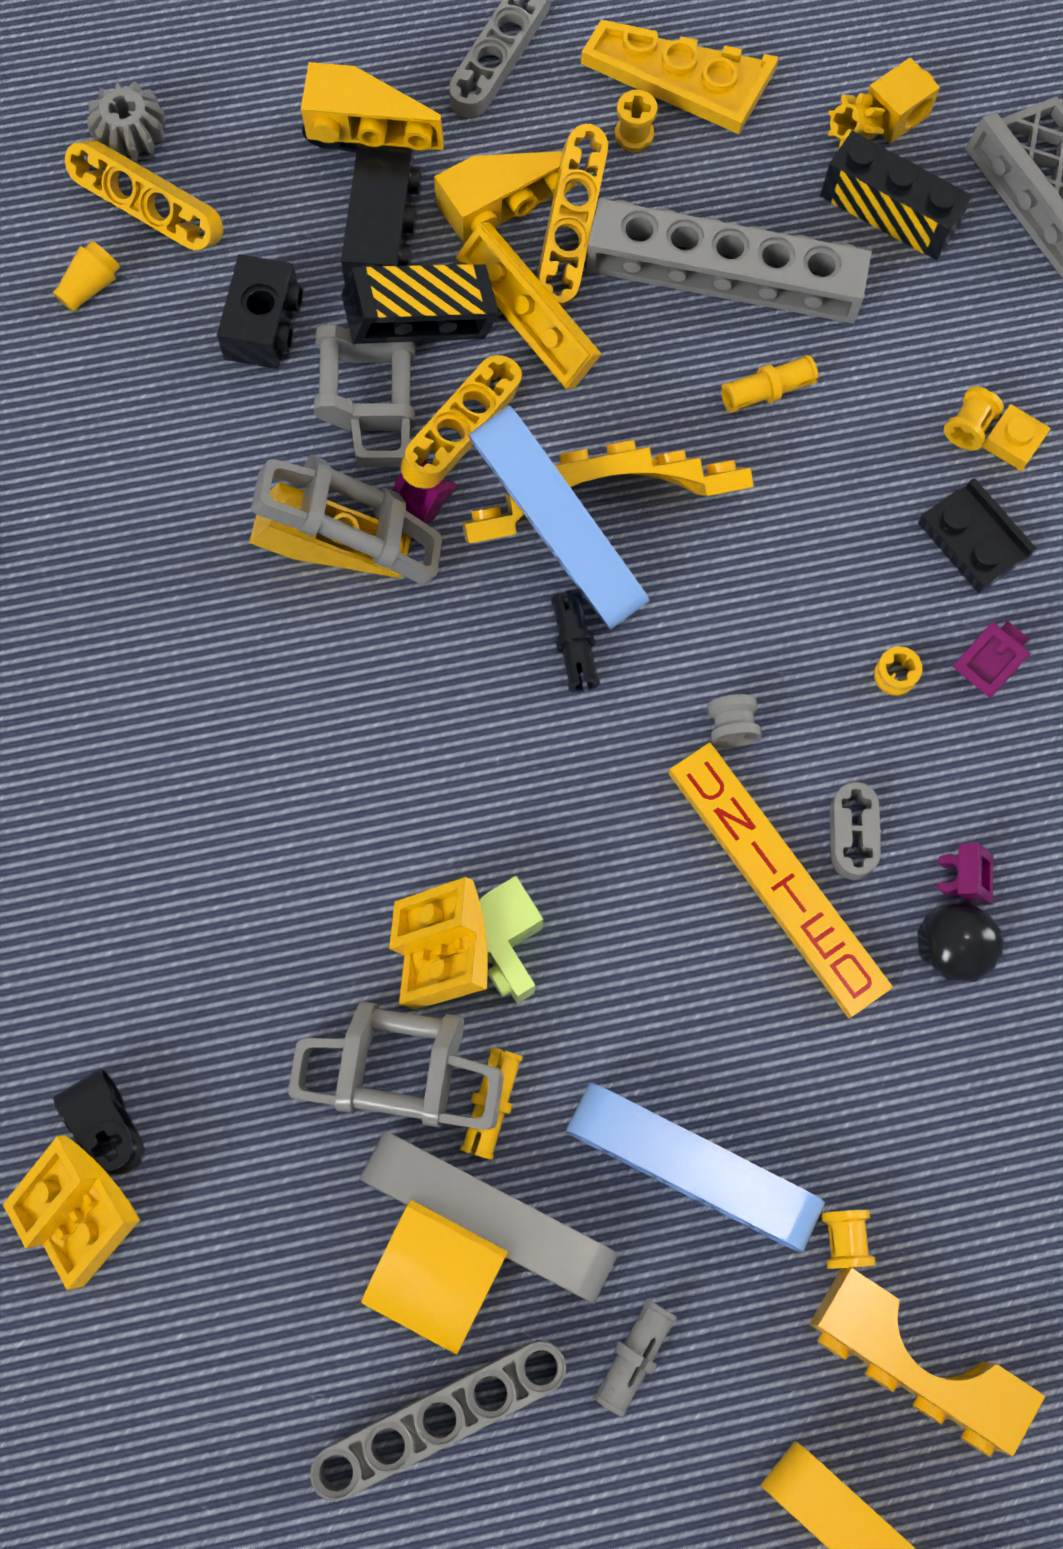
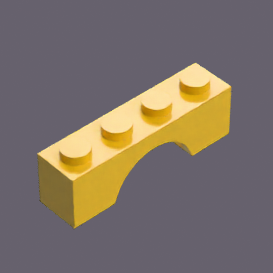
(984, 1400)

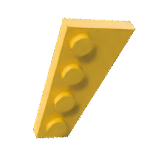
(694, 78)

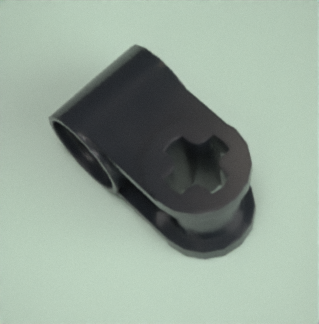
(94, 1116)

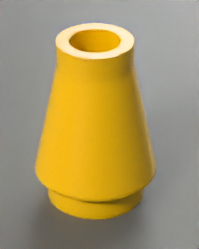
(86, 276)

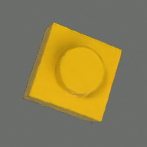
(1016, 437)

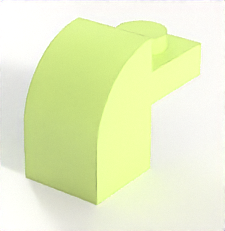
(509, 920)

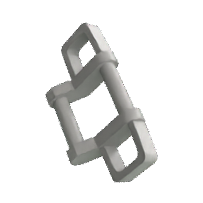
(394, 416)
(310, 519)
(431, 1107)

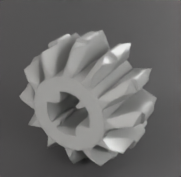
(127, 120)

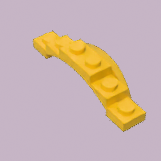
(620, 459)

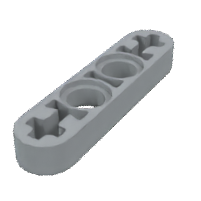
(494, 42)

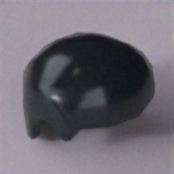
(960, 942)

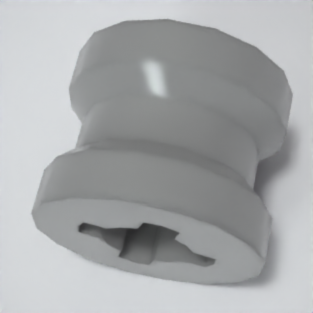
(734, 721)

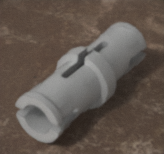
(634, 1358)

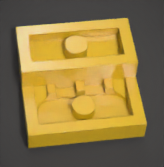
(441, 944)
(70, 1211)
(433, 1276)

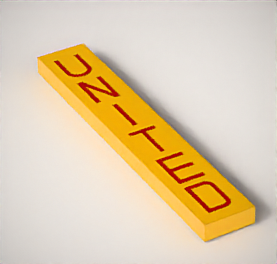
(780, 880)

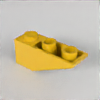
(355, 107)
(496, 188)
(318, 548)

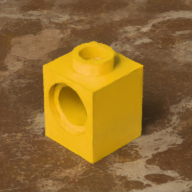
(906, 96)

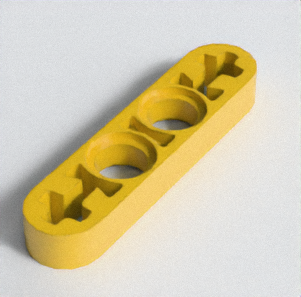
(142, 199)
(568, 215)
(459, 418)

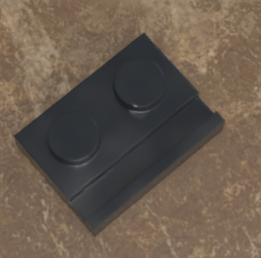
(976, 535)

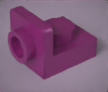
(993, 657)

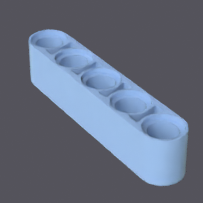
(558, 517)
(696, 1167)

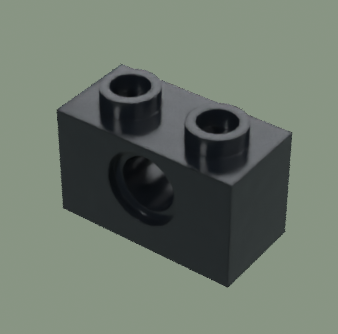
(256, 287)

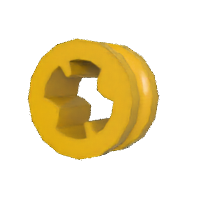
(907, 658)

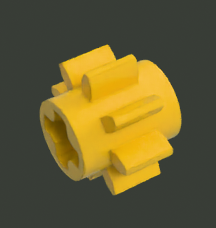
(852, 110)

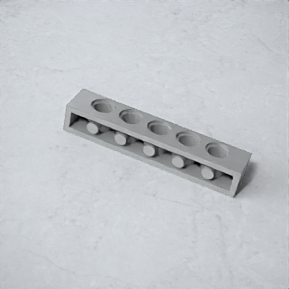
(738, 279)

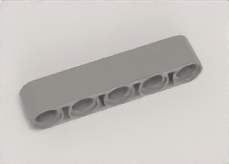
(526, 1233)
(418, 1438)

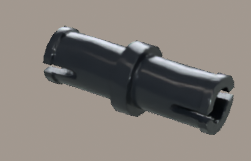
(575, 641)

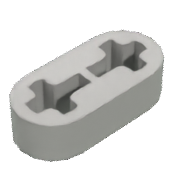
(866, 830)

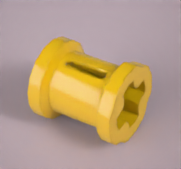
(636, 113)
(973, 418)
(848, 1239)

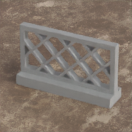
(1018, 179)

